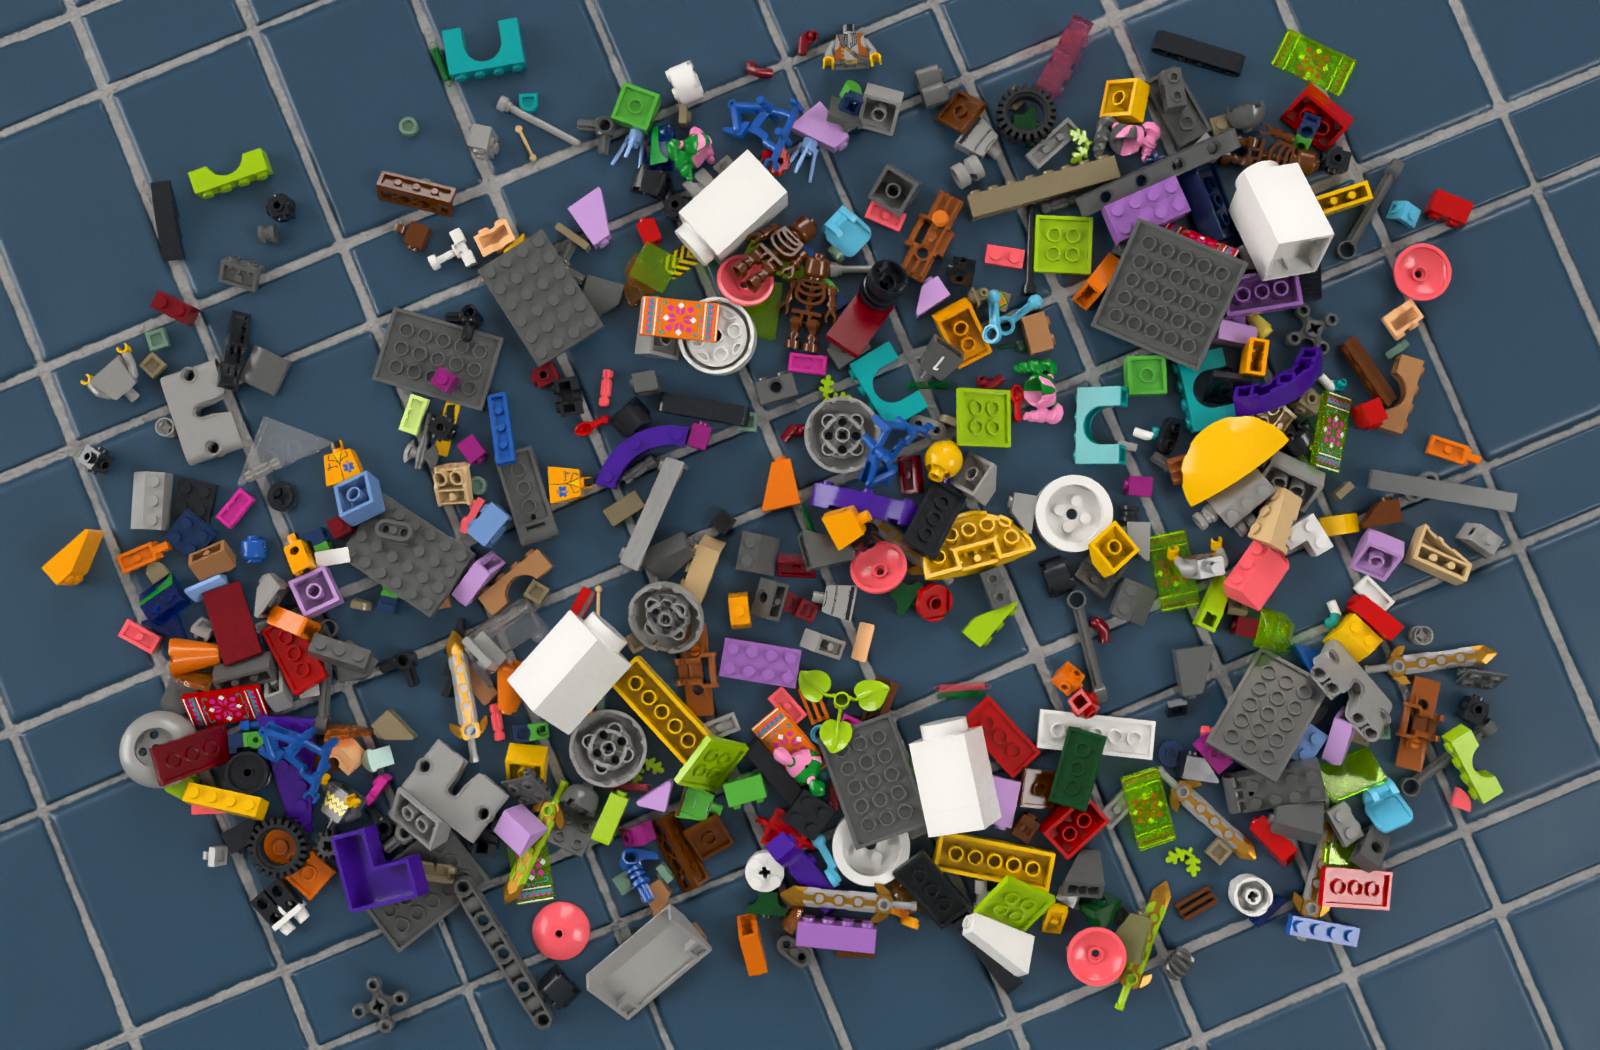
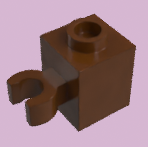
(416, 236)
(1025, 826)

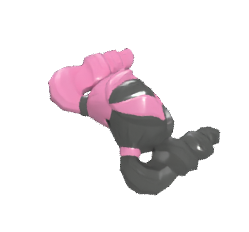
(1125, 138)

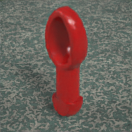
(1016, 398)
(586, 427)

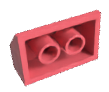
(1255, 576)

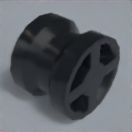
(1129, 513)

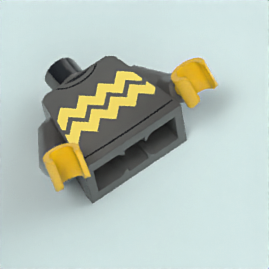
(340, 803)

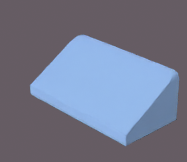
(195, 592)

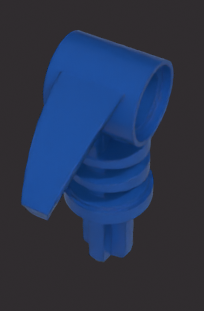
(634, 870)

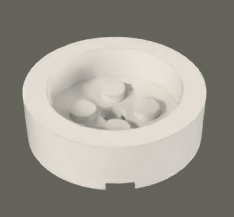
(733, 348)
(1076, 493)
(866, 865)

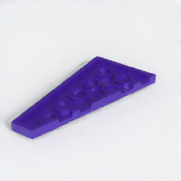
(287, 776)

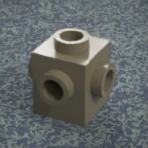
(1307, 404)

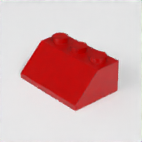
(1333, 121)
(1072, 829)

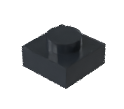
(723, 521)
(1176, 707)

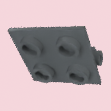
(1479, 678)
(529, 788)
(574, 834)

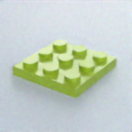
(1063, 245)
(983, 417)
(711, 763)
(1015, 903)

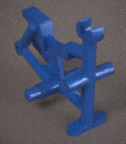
(764, 110)
(879, 453)
(296, 741)

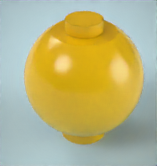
(943, 460)

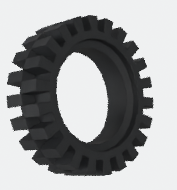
(1030, 94)
(264, 862)

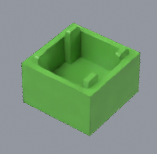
(636, 108)
(1145, 375)
(745, 789)

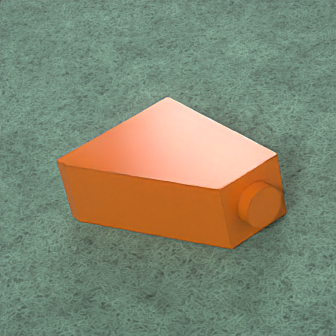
(1096, 282)
(781, 486)
(293, 623)
(752, 944)

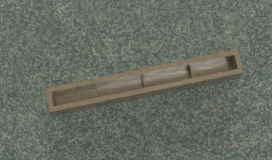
(1042, 188)

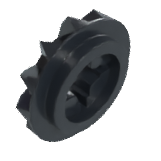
(276, 491)

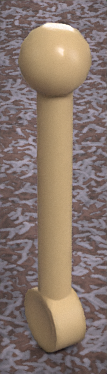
(519, 130)
(598, 589)

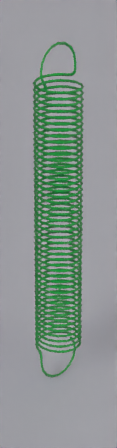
(933, 385)
(807, 517)
(954, 695)

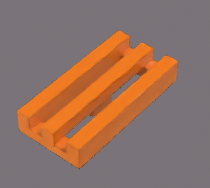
(819, 718)

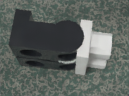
(279, 904)

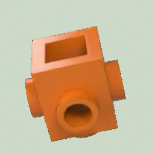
(1068, 679)

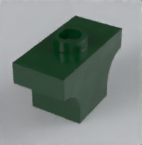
(1026, 121)
(905, 596)
(767, 905)
(1101, 911)

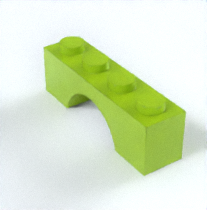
(253, 167)
(1461, 745)

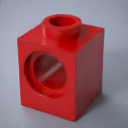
(649, 231)

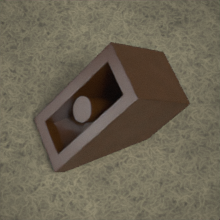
(1382, 513)

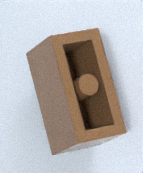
(1037, 333)
(212, 560)

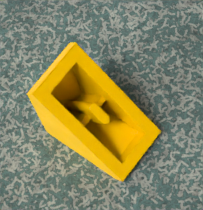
(1340, 524)

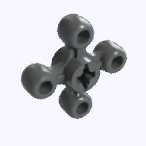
(1307, 323)
(381, 1011)

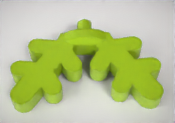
(1082, 151)
(826, 390)
(649, 763)
(1192, 860)

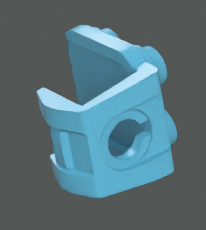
(846, 232)
(1386, 807)

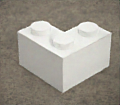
(1309, 533)

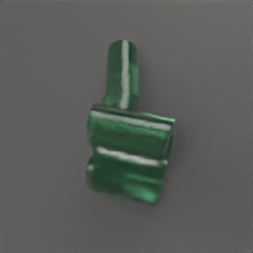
(1020, 346)

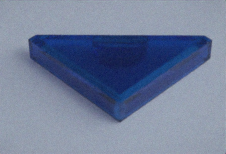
(171, 628)

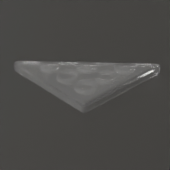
(281, 442)

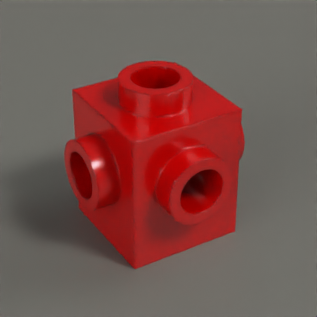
(784, 161)
(1084, 704)

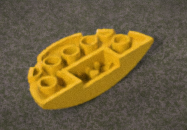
(1226, 454)
(978, 544)

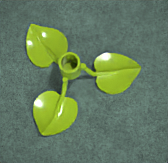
(834, 733)

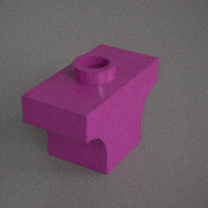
(1215, 759)
(637, 834)

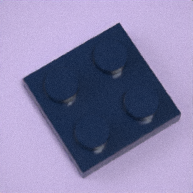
(190, 533)

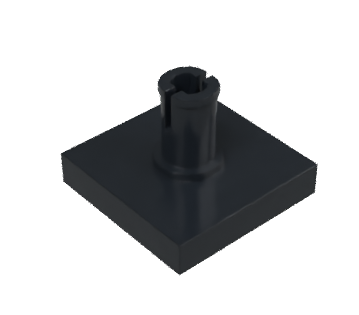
(1222, 385)

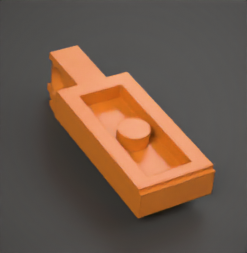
(1451, 451)
(142, 556)

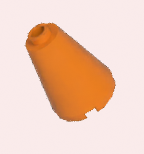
(191, 655)
(507, 697)

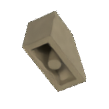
(393, 727)

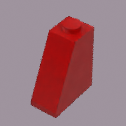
(1374, 616)
(1276, 844)

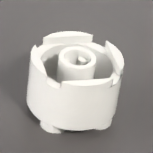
(685, 83)
(757, 879)
(1258, 902)

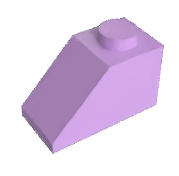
(931, 294)

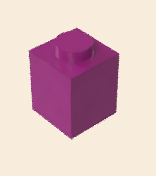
(445, 380)
(699, 436)
(473, 450)
(1138, 486)

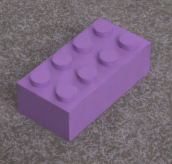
(1157, 204)
(1261, 297)
(760, 662)
(836, 934)

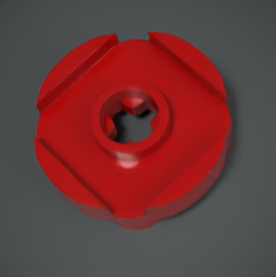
(925, 598)

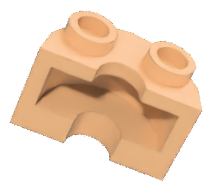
(495, 239)
(1402, 318)
(348, 754)

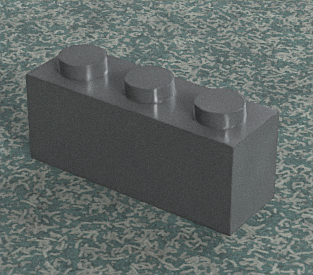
(339, 653)
(250, 671)

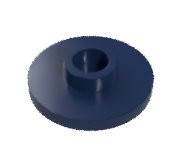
(1169, 752)

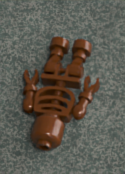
(1305, 158)
(789, 249)
(815, 269)

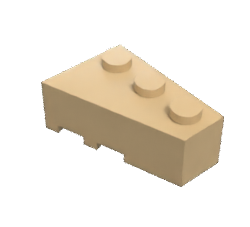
(1276, 519)
(1436, 558)
(702, 566)

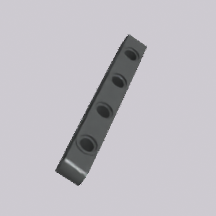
(1158, 171)
(511, 965)

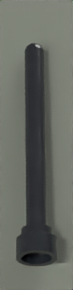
(1029, 286)

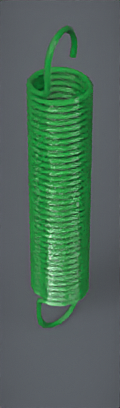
(441, 64)

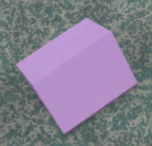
(658, 798)
(519, 828)

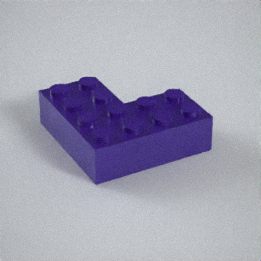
(367, 875)

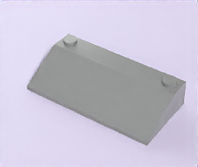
(669, 474)
(647, 962)

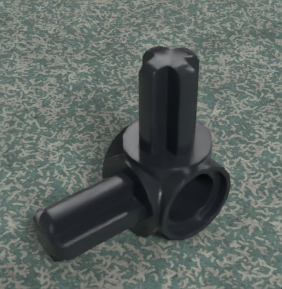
(469, 318)
(398, 663)
(380, 820)

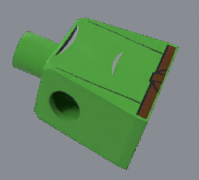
(697, 804)

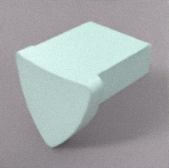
(377, 758)

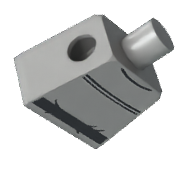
(979, 141)
(1481, 541)
(837, 600)

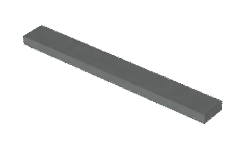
(1442, 490)

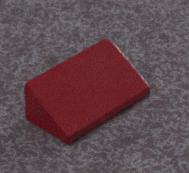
(910, 474)
(793, 566)

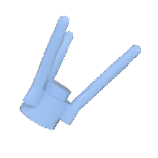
(633, 140)
(807, 148)

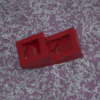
(800, 607)

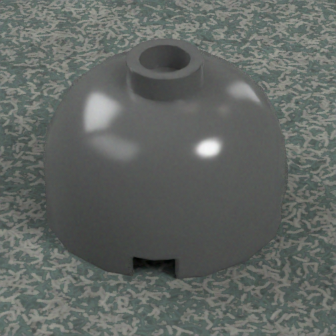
(1246, 115)
(581, 798)

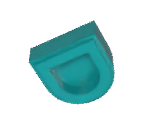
(529, 102)

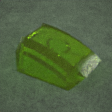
(1274, 631)

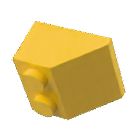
(1125, 100)
(1111, 549)
(1355, 636)
(524, 755)

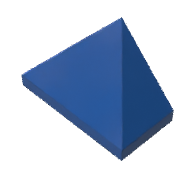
(1305, 655)

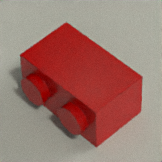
(1448, 208)
(1369, 414)

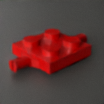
(775, 826)

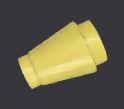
(1262, 325)

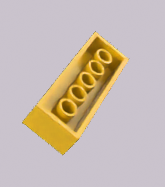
(661, 709)
(994, 859)

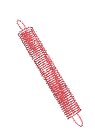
(950, 687)
(629, 786)

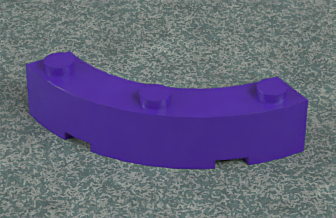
(1283, 388)
(637, 446)
(881, 508)
(799, 863)

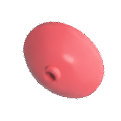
(1430, 264)
(731, 285)
(881, 558)
(566, 918)
(1099, 968)

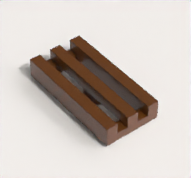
(1213, 901)

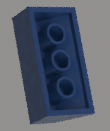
(1208, 202)

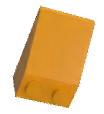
(962, 330)
(74, 559)

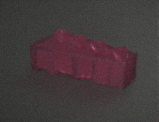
(1064, 55)

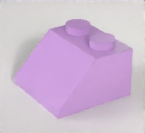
(1377, 554)

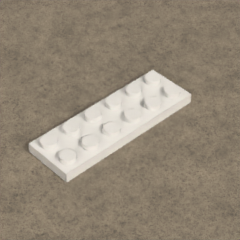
(1124, 735)

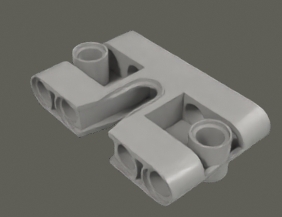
(185, 404)
(1365, 697)
(436, 787)

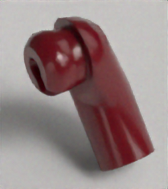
(805, 40)
(758, 72)
(985, 383)
(793, 430)
(1102, 627)

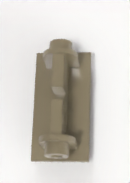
(977, 297)
(440, 874)

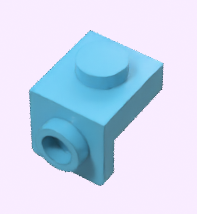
(1404, 213)

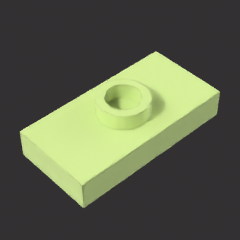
(414, 414)

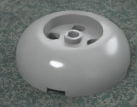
(825, 419)
(664, 629)
(139, 736)
(601, 770)

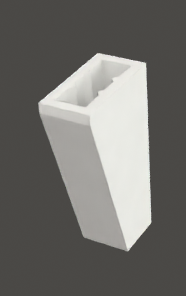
(1001, 942)

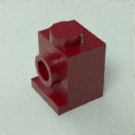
(552, 374)

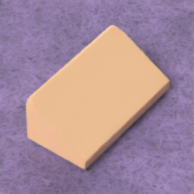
(862, 641)

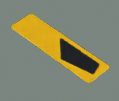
(453, 411)

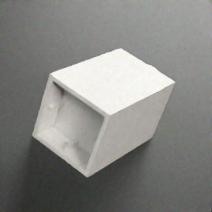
(730, 209)
(1279, 220)
(571, 670)
(954, 777)

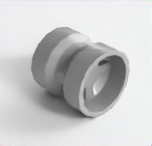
(163, 427)
(1205, 517)
(1245, 524)
(1424, 636)

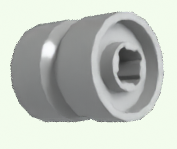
(968, 171)
(701, 181)

